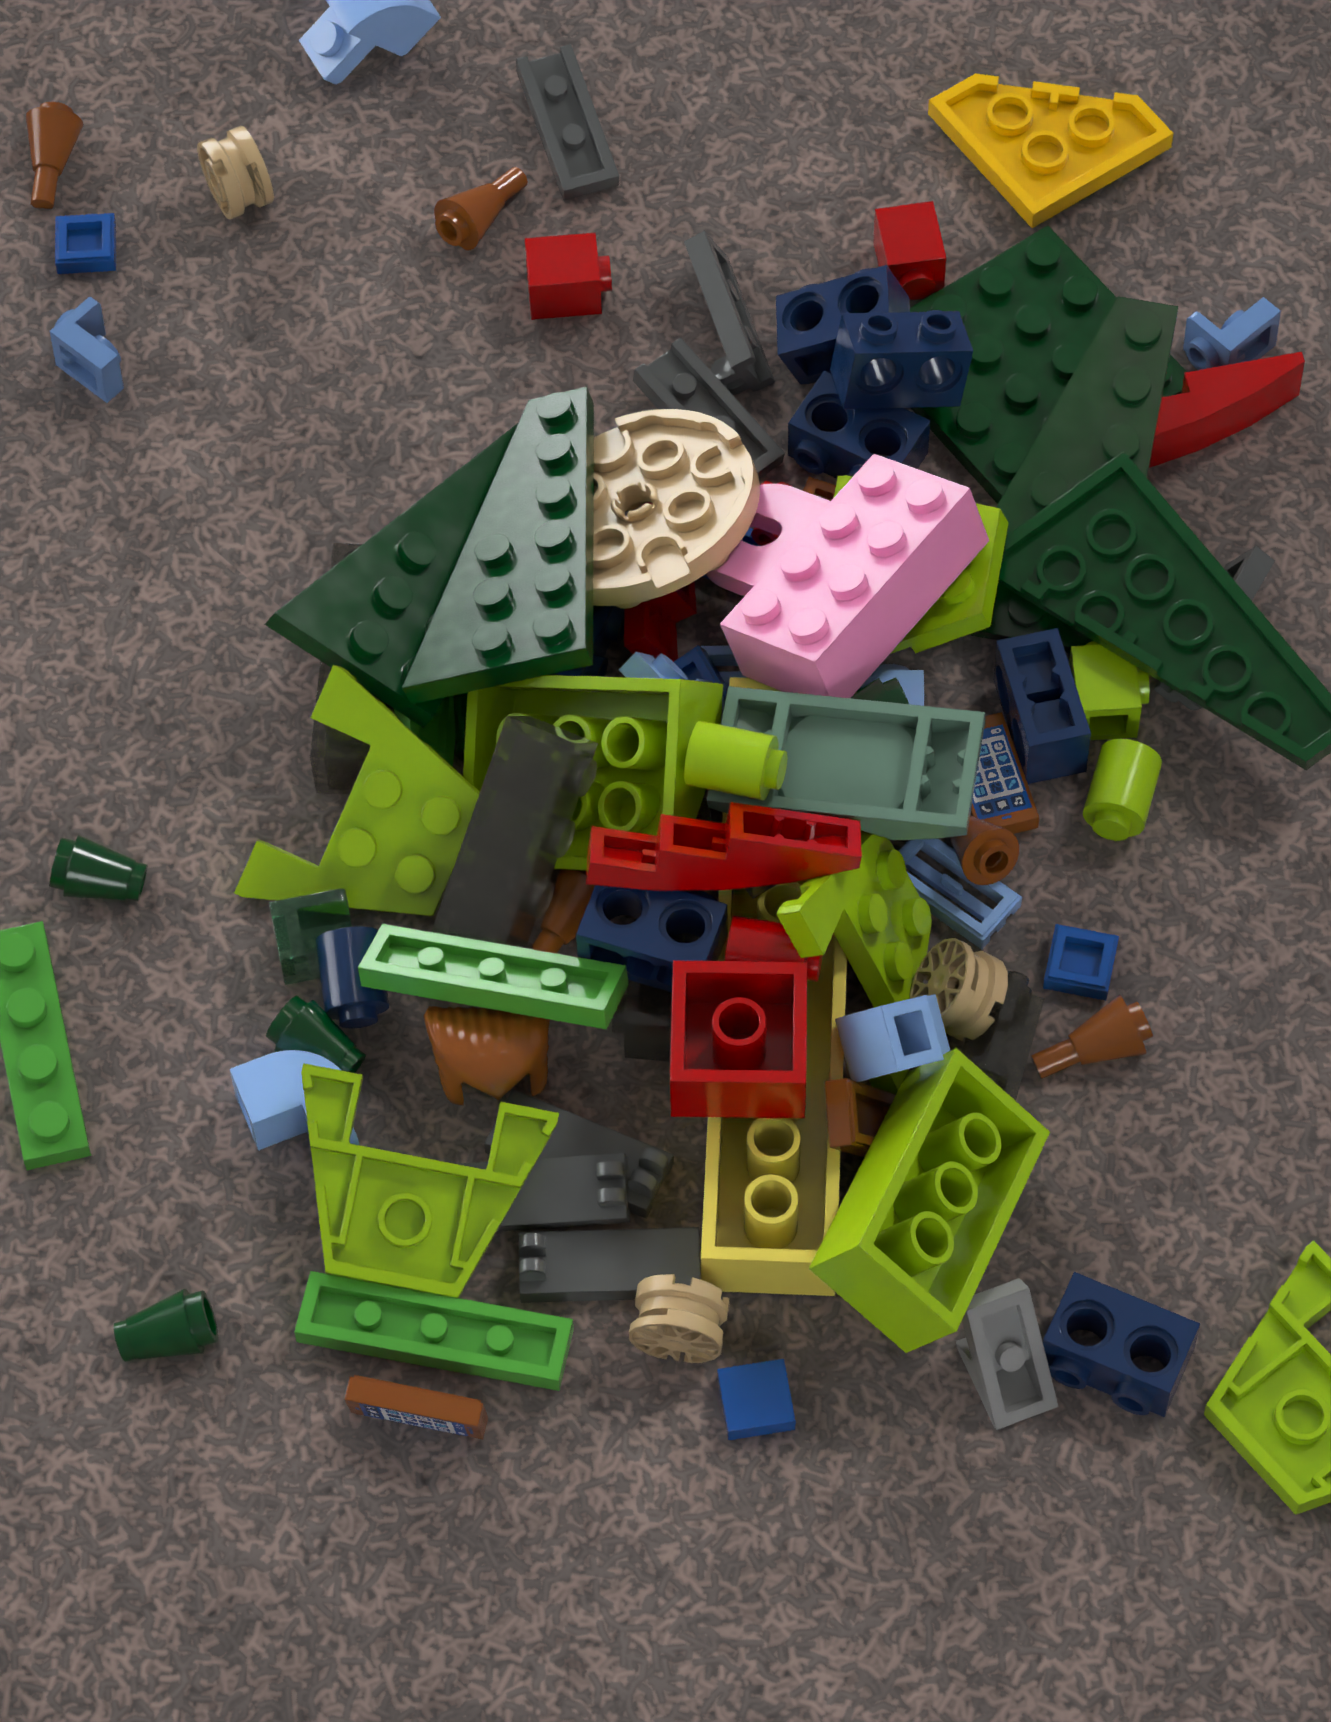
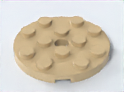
(700, 498)

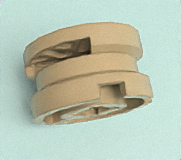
(235, 172)
(964, 986)
(679, 1319)

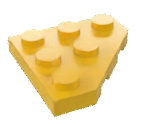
(1047, 141)

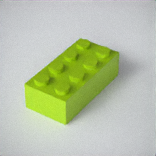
(930, 1201)

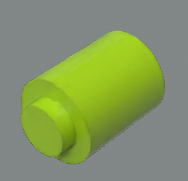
(734, 761)
(1122, 789)

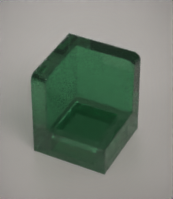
(299, 923)

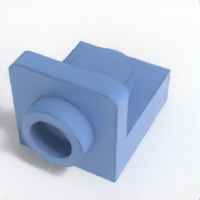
(1241, 338)
(85, 352)

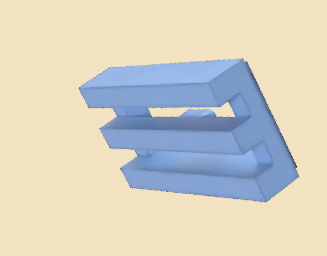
(944, 910)

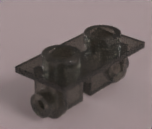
(1008, 1041)

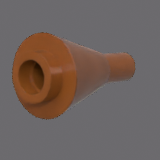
(51, 137)
(469, 214)
(986, 852)
(565, 911)
(1108, 1035)

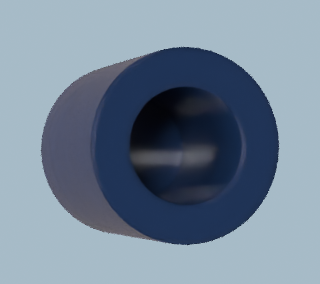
(343, 996)

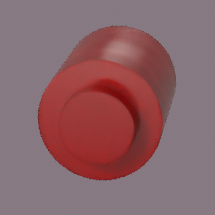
(765, 942)

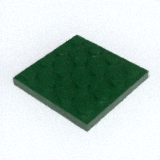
(1028, 331)

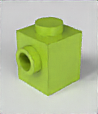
(1109, 691)

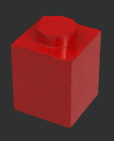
(912, 247)
(566, 275)

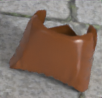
(487, 1050)

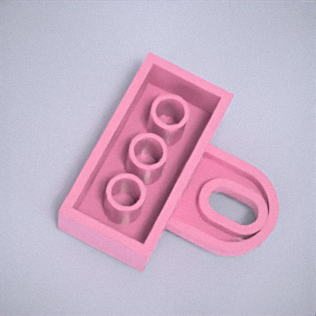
(844, 575)

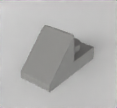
(1007, 1354)

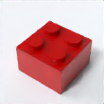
(738, 1039)

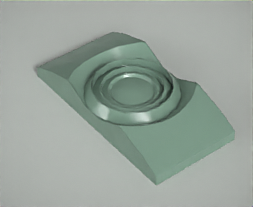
(869, 761)

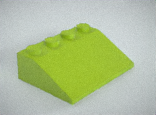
(639, 752)

